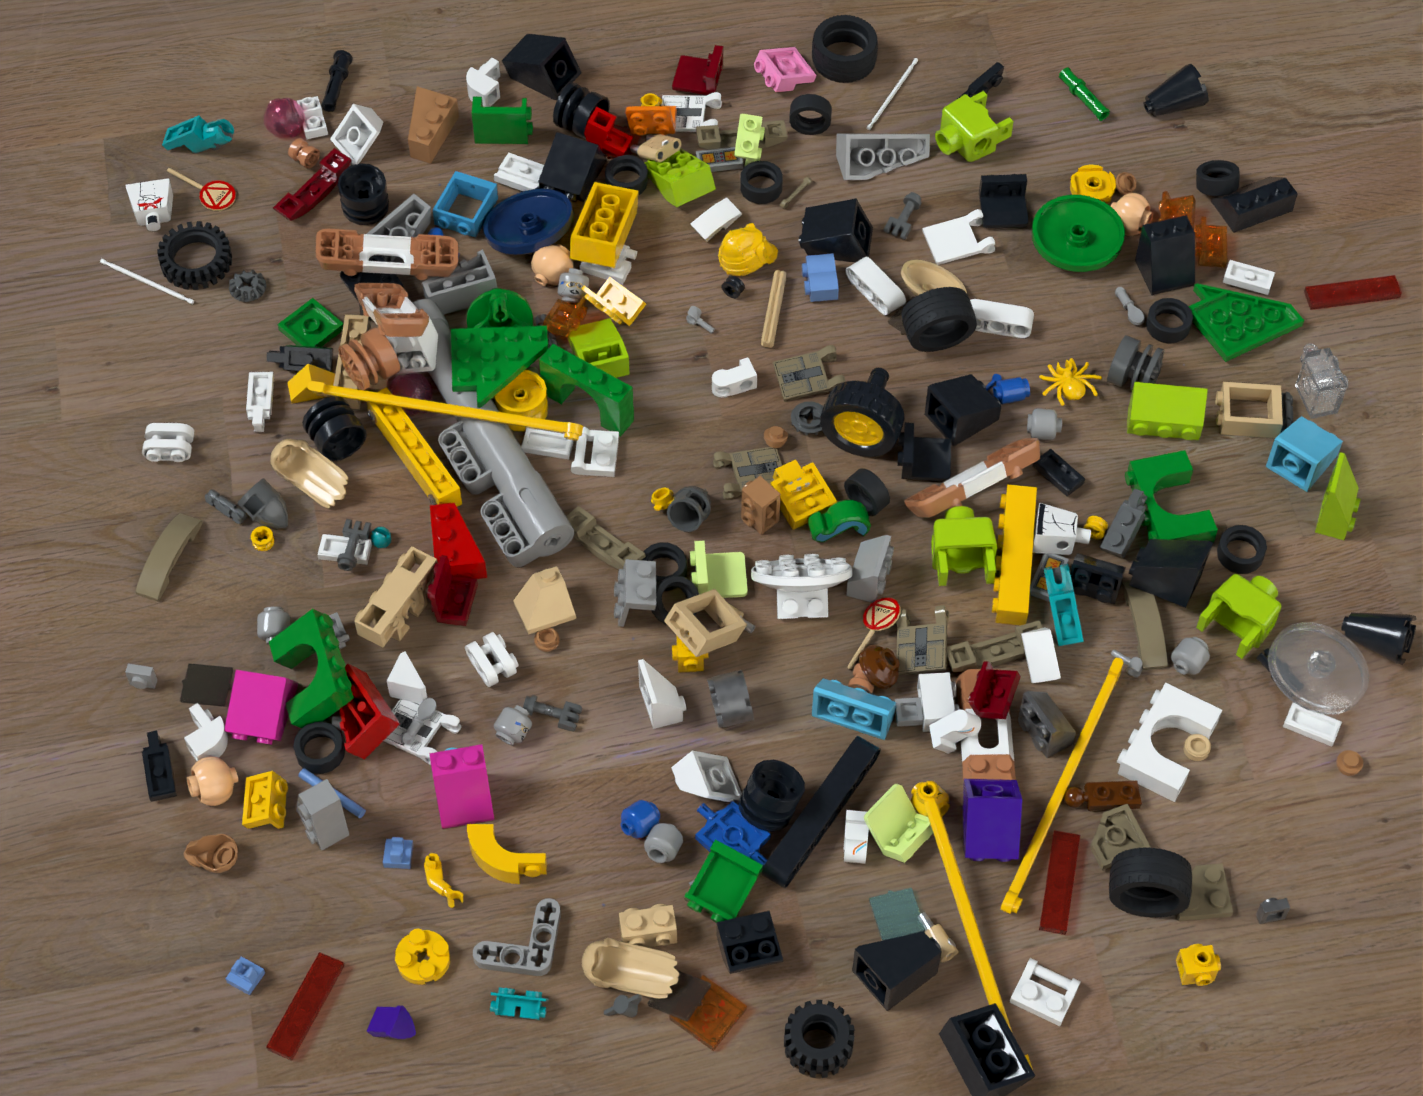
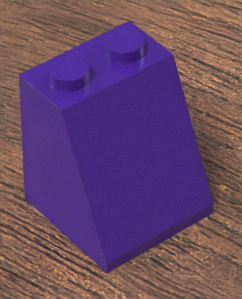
(991, 819)

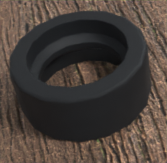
(810, 102)
(627, 163)
(1217, 178)
(761, 195)
(1167, 334)
(867, 489)
(1246, 534)
(670, 551)
(681, 582)
(312, 731)

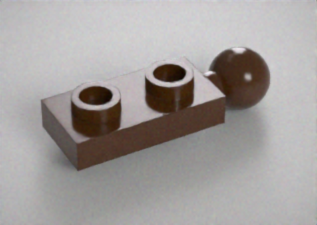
(1105, 795)

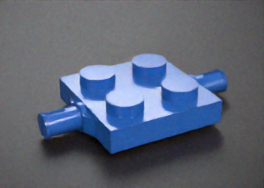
(732, 830)

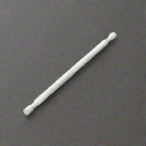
(892, 94)
(149, 282)

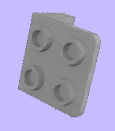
(635, 588)

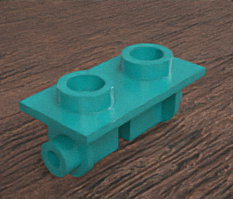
(507, 1001)

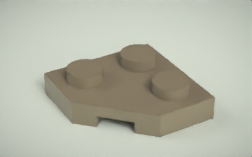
(1115, 834)
(1209, 894)

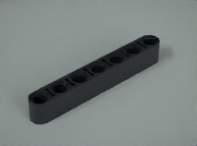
(821, 812)

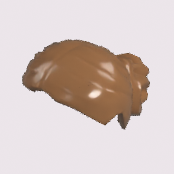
(213, 853)

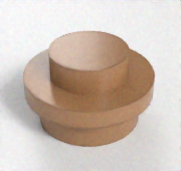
(1125, 183)
(775, 437)
(547, 639)
(1349, 762)

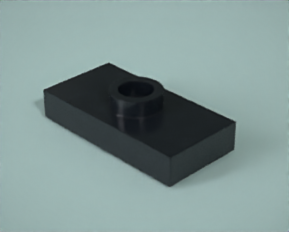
(1059, 472)

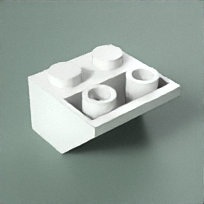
(416, 353)

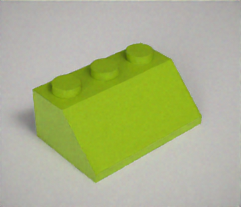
(1166, 411)

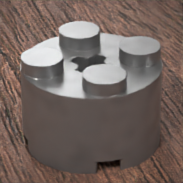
(730, 699)

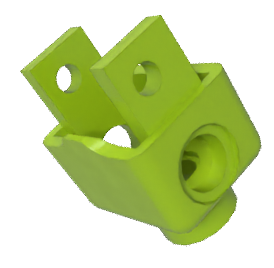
(970, 129)
(963, 544)
(1244, 609)

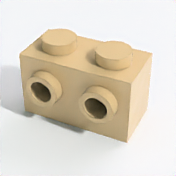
(648, 926)

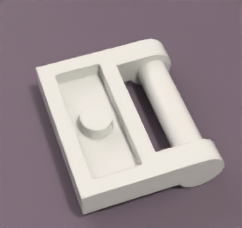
(603, 453)
(1040, 999)

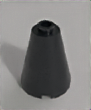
(1177, 93)
(1382, 633)

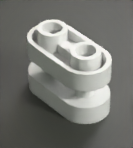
(168, 442)
(495, 647)

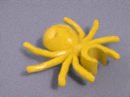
(1069, 381)

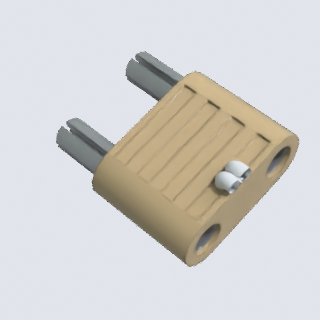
(657, 147)

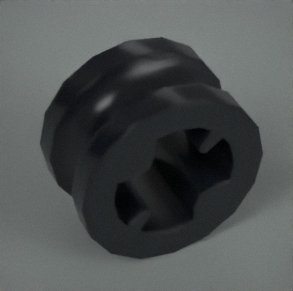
(733, 286)

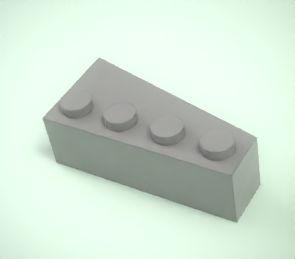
(406, 220)

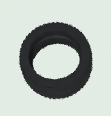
(844, 29)
(939, 319)
(1150, 882)

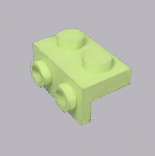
(748, 138)

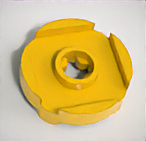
(1093, 174)
(418, 942)

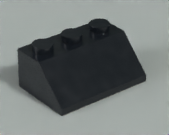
(1256, 203)
(986, 1052)

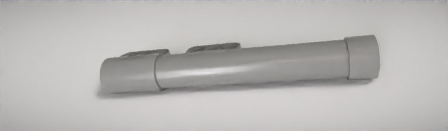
(496, 458)

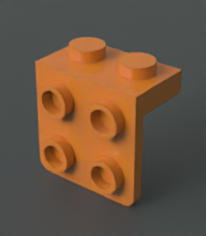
(651, 119)

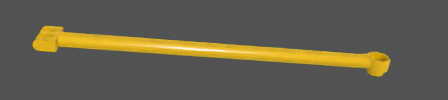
(571, 430)
(961, 897)
(1011, 901)

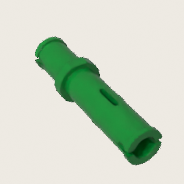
(1078, 88)

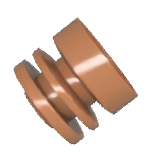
(369, 359)

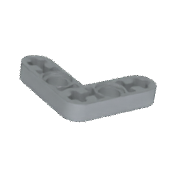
(527, 954)

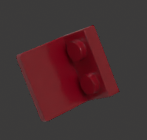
(699, 74)

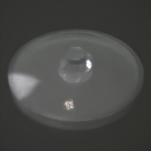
(1318, 668)

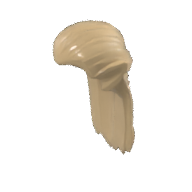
(309, 471)
(630, 968)

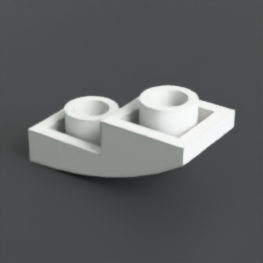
(314, 122)
(715, 218)

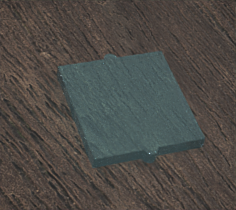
(896, 914)

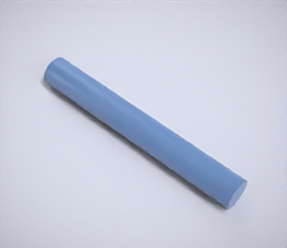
(346, 803)

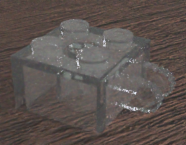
(1320, 381)

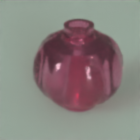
(284, 117)
(412, 386)

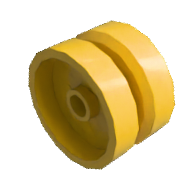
(524, 397)

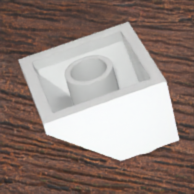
(357, 132)
(660, 697)
(707, 776)

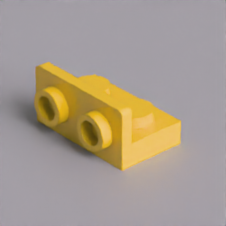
(264, 800)

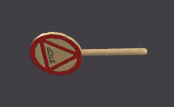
(213, 195)
(878, 617)

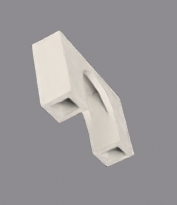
(1169, 709)

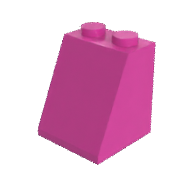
(259, 706)
(461, 786)

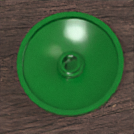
(1078, 233)

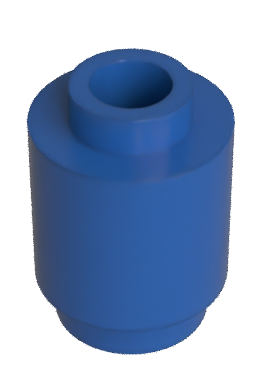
(1011, 390)

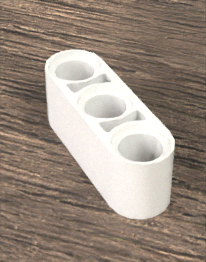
(875, 285)
(1002, 318)

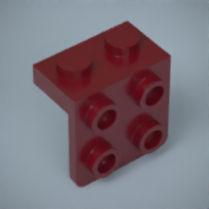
(451, 595)

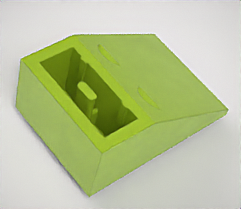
(681, 177)
(601, 346)

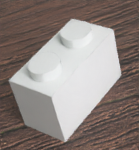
(936, 697)

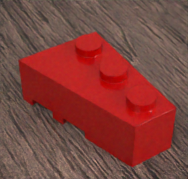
(455, 541)
(365, 718)

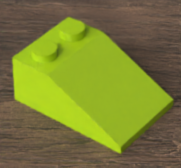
(1339, 502)

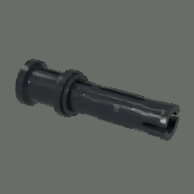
(338, 73)

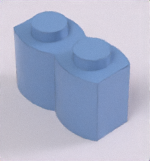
(821, 277)

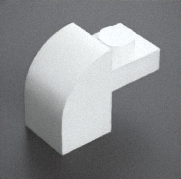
(483, 82)
(209, 738)

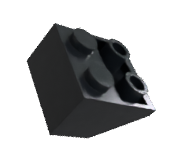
(1096, 578)
(748, 942)

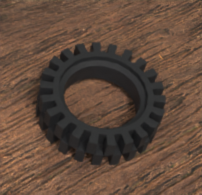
(204, 274)

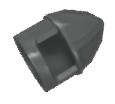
(265, 505)
(689, 508)

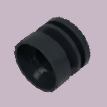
(576, 107)
(363, 194)
(334, 428)
(771, 795)

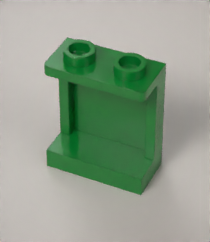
(501, 124)
(723, 883)

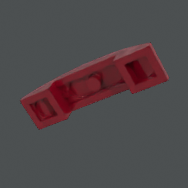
(315, 188)

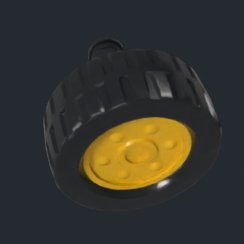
(863, 416)

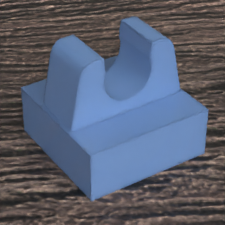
(398, 853)
(245, 975)

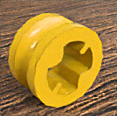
(1097, 526)
(265, 544)

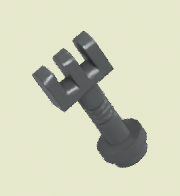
(911, 202)
(346, 560)
(567, 716)

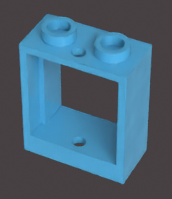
(471, 187)

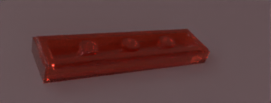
(1352, 292)
(1059, 882)
(305, 1006)

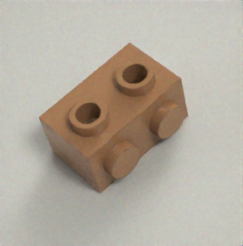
(760, 505)

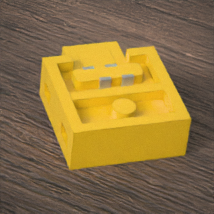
(801, 492)

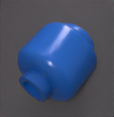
(639, 819)

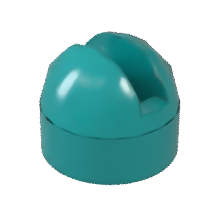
(380, 540)

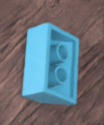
(853, 708)

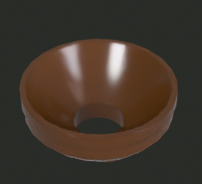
(879, 666)

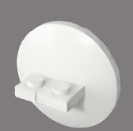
(801, 587)

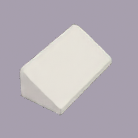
(1040, 655)

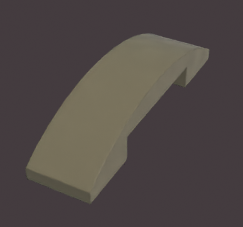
(711, 138)
(600, 541)
(165, 555)
(1147, 626)
(995, 650)

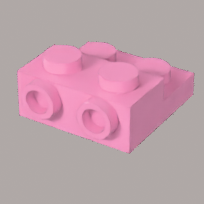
(783, 68)

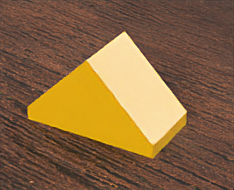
(298, 384)

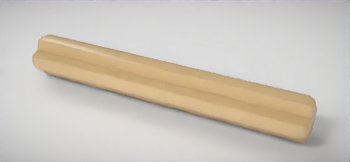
(773, 309)

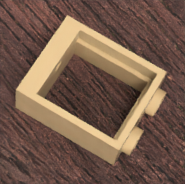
(1245, 425)
(699, 639)

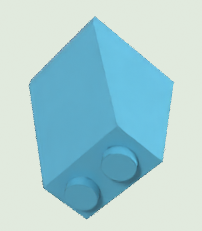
(1303, 453)

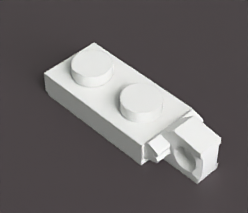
(259, 398)

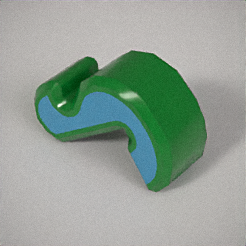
(839, 518)

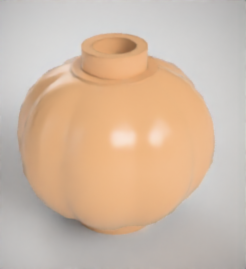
(1134, 212)
(550, 263)
(212, 781)

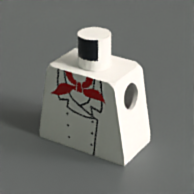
(151, 202)

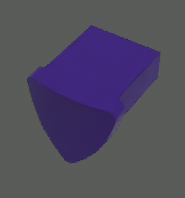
(392, 1023)

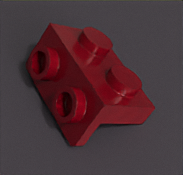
(993, 692)

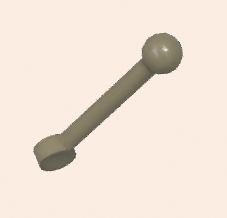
(806, 182)

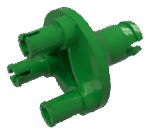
(499, 309)

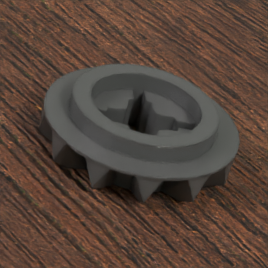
(247, 293)
(802, 412)

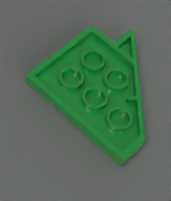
(1240, 321)
(493, 357)

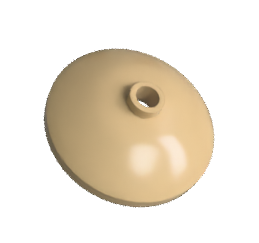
(924, 276)

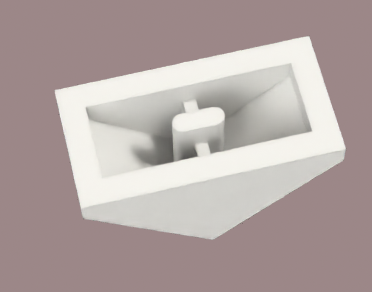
(405, 682)

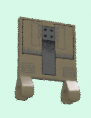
(805, 374)
(747, 467)
(922, 646)

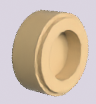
(1197, 747)

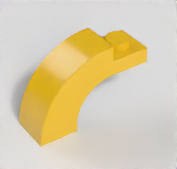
(499, 862)

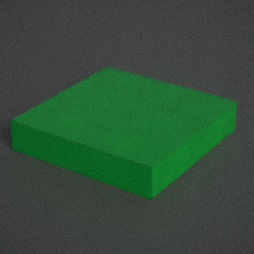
(311, 325)

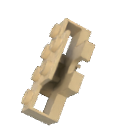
(352, 329)
(398, 594)

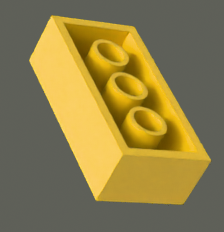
(604, 225)

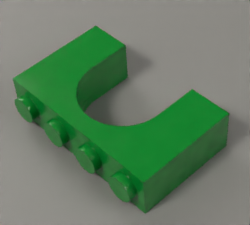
(614, 397)
(1163, 472)
(330, 685)

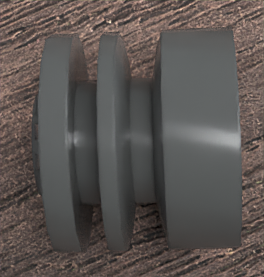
(1135, 365)

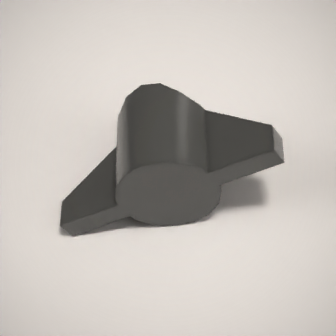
(625, 1006)

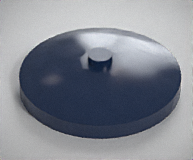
(528, 221)

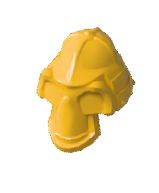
(745, 251)

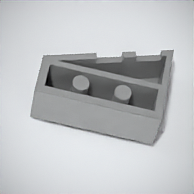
(462, 286)
(322, 815)

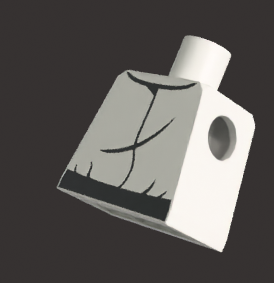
(1057, 531)

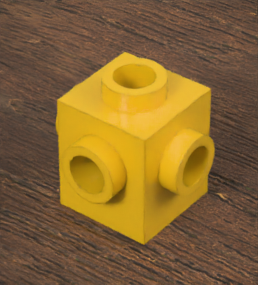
(686, 659)
(1198, 965)

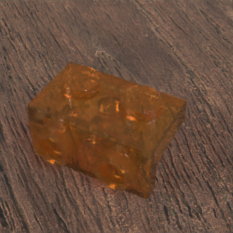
(1177, 207)
(1211, 244)
(565, 317)

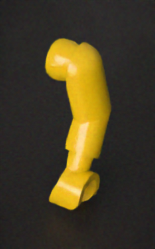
(435, 880)

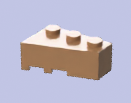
(430, 123)

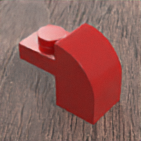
(601, 132)

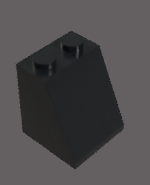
(542, 64)
(572, 167)
(838, 230)
(1167, 255)
(961, 407)
(1170, 568)
(896, 966)

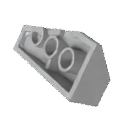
(872, 154)

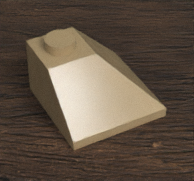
(544, 601)

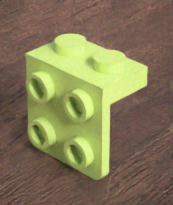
(719, 571)
(897, 825)

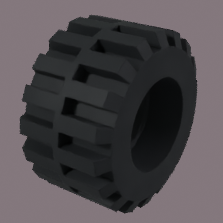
(825, 1018)

